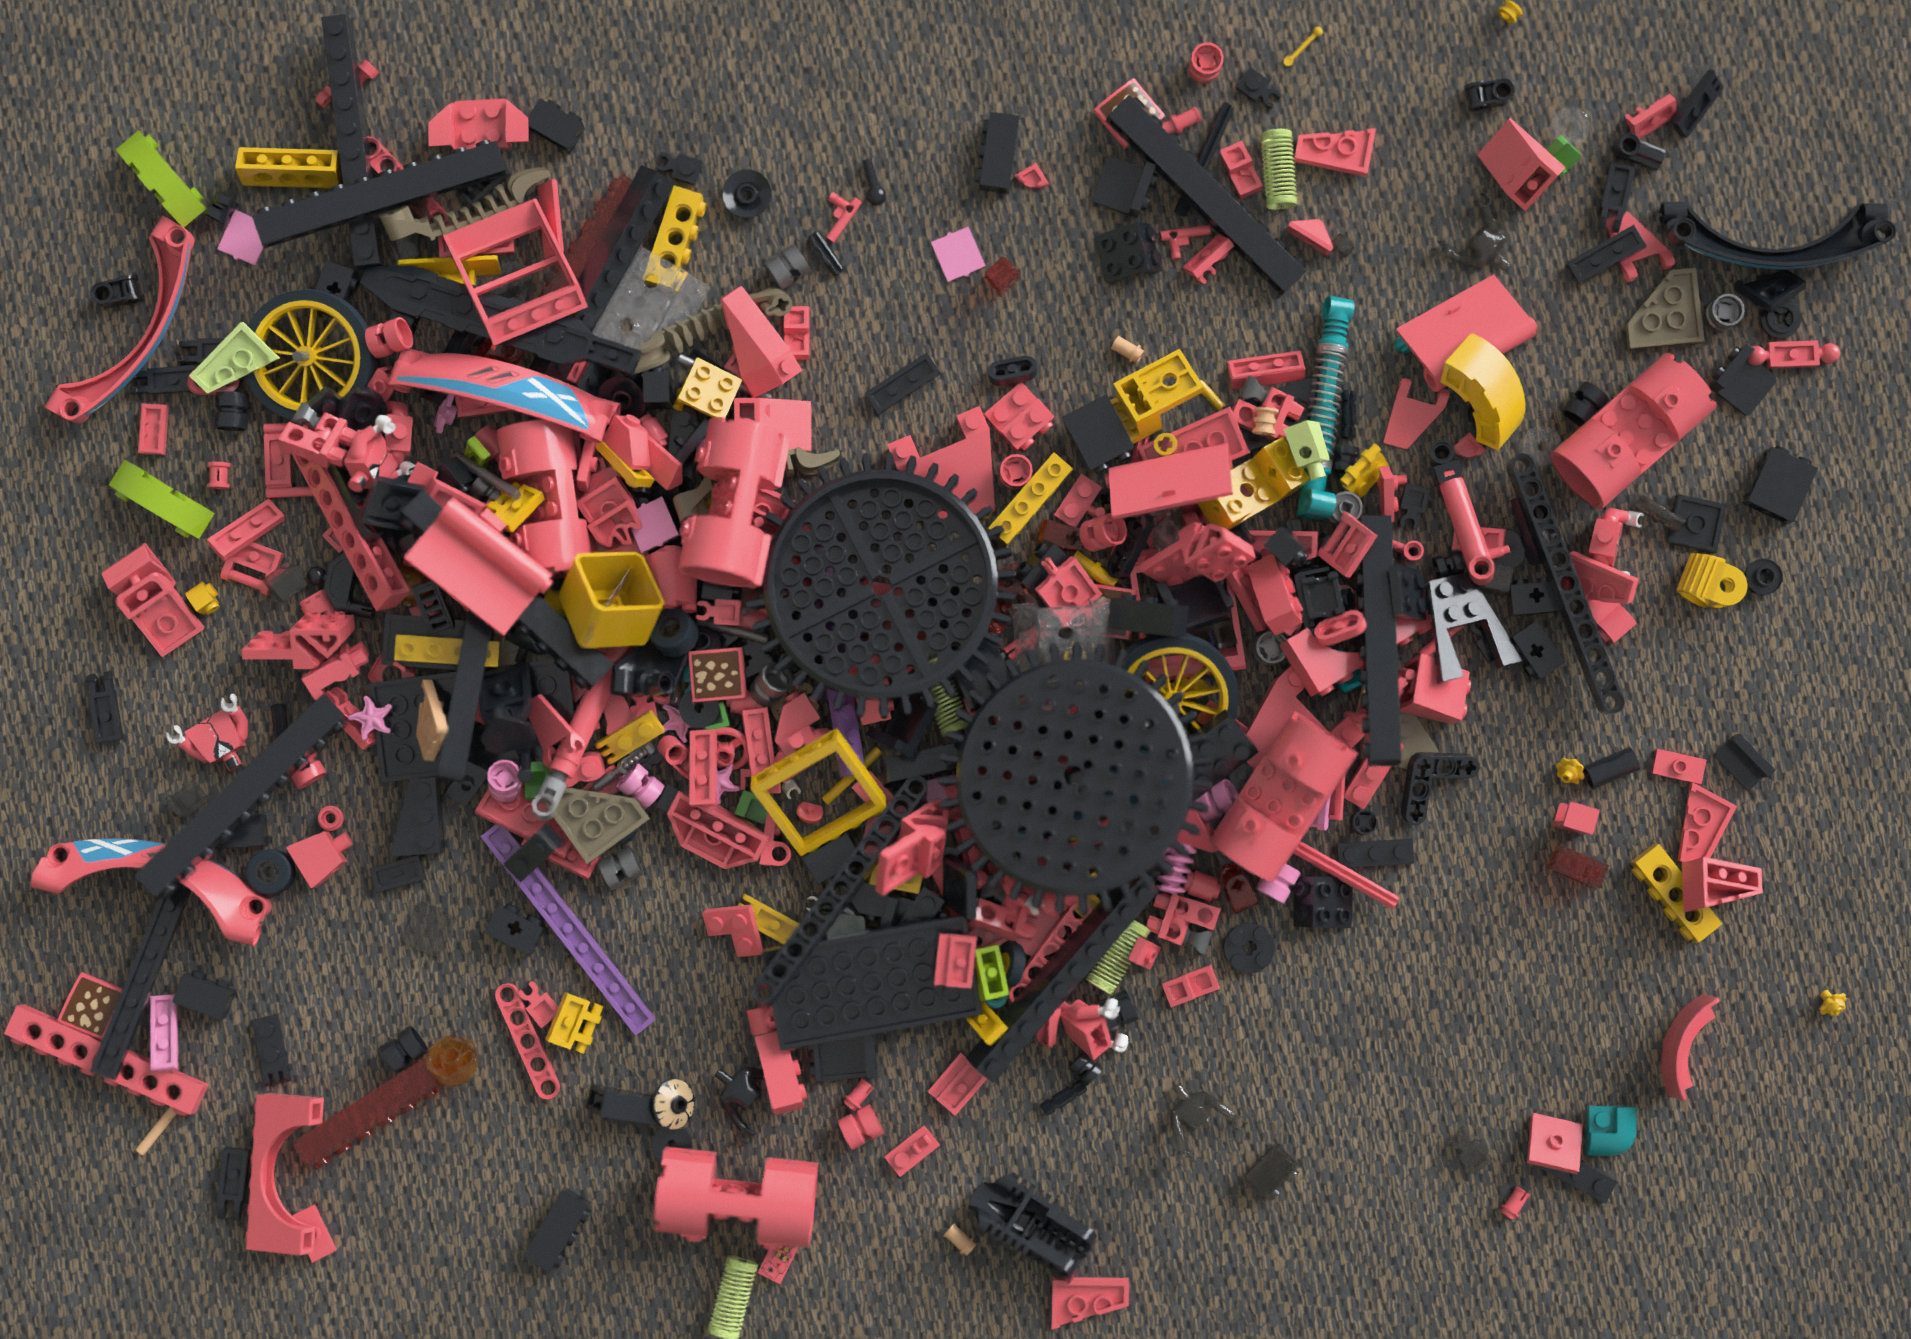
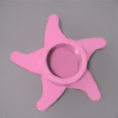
(445, 414)
(371, 718)
(676, 723)
(724, 782)

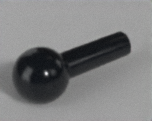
(876, 195)

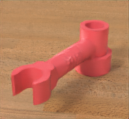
(1403, 549)

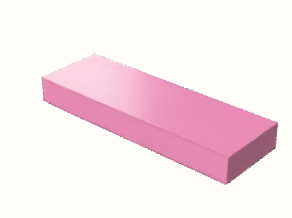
(163, 1033)

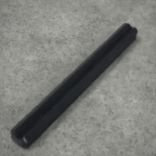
(1209, 148)

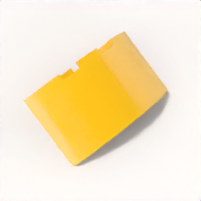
(1490, 385)

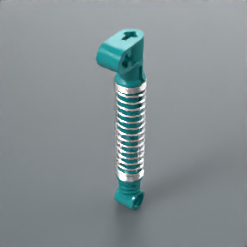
(1337, 313)

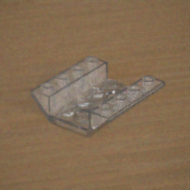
(650, 308)
(1039, 627)

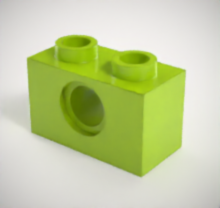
(990, 973)

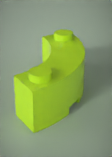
(157, 175)
(157, 497)

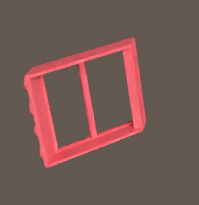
(497, 231)
(1233, 655)

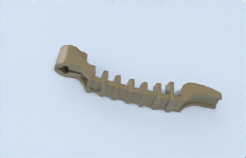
(401, 223)
(655, 351)
(693, 501)

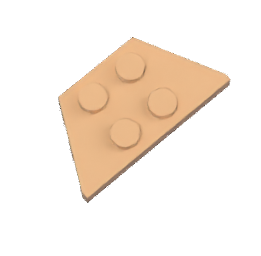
(431, 722)

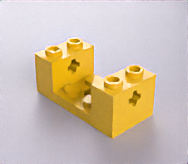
(1268, 476)

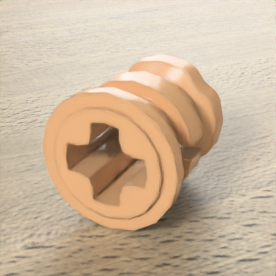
(1265, 421)

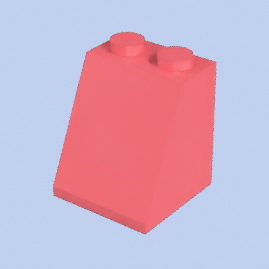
(1432, 700)

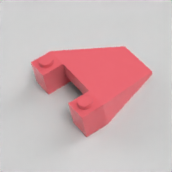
(966, 458)
(1276, 709)

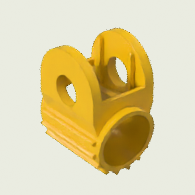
(1702, 582)

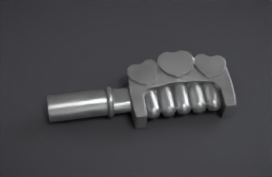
(623, 764)

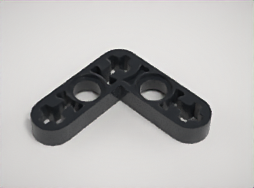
(1135, 531)
(1430, 771)

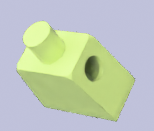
(1306, 438)

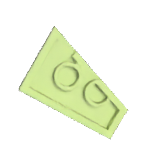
(233, 359)

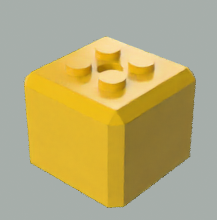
(589, 588)

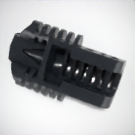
(1031, 1225)

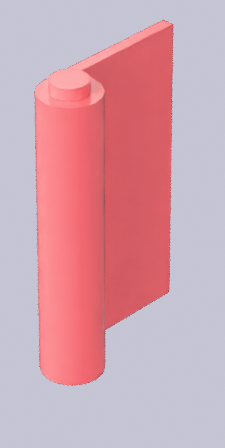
(1479, 310)
(1170, 481)
(478, 566)

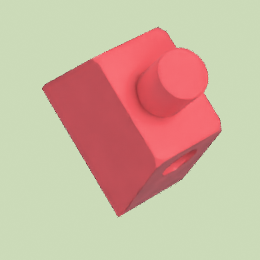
(320, 856)

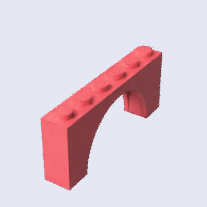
(1322, 666)
(269, 1223)

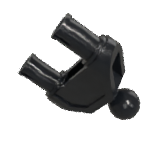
(340, 587)

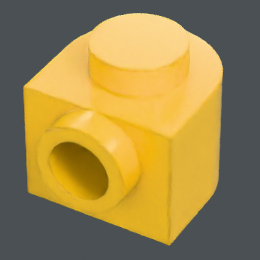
(203, 598)

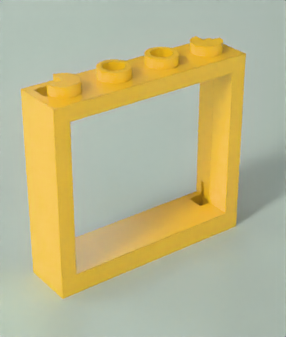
(800, 760)

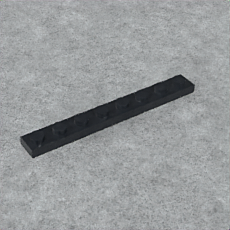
(140, 983)

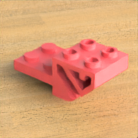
(1199, 551)
(150, 599)
(306, 642)
(918, 848)

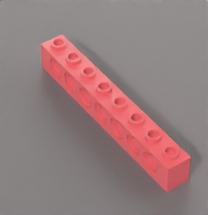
(369, 559)
(21, 1033)

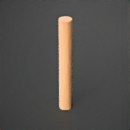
(156, 1130)

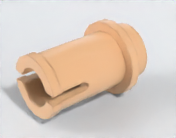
(1127, 349)
(960, 1239)

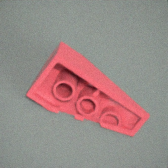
(759, 349)

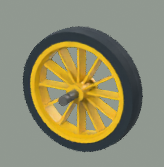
(309, 355)
(1189, 647)

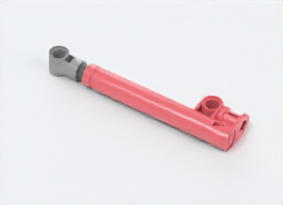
(583, 723)

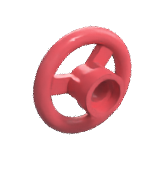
(726, 749)

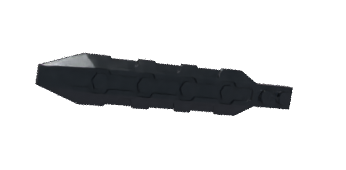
(449, 303)

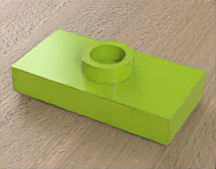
(477, 452)

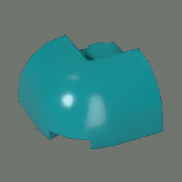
(1610, 1129)

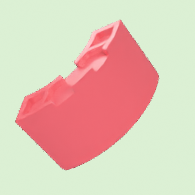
(1678, 1044)

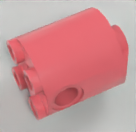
(675, 587)

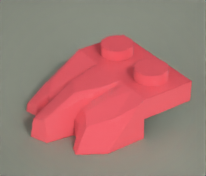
(610, 512)

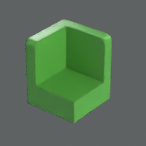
(1564, 153)
(722, 720)
(539, 772)
(751, 808)

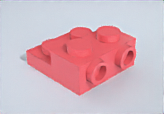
(1020, 417)

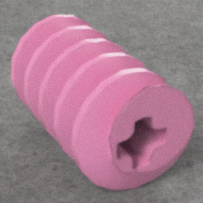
(1172, 883)

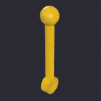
(1288, 61)

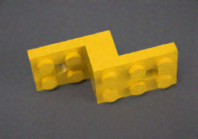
(1144, 397)

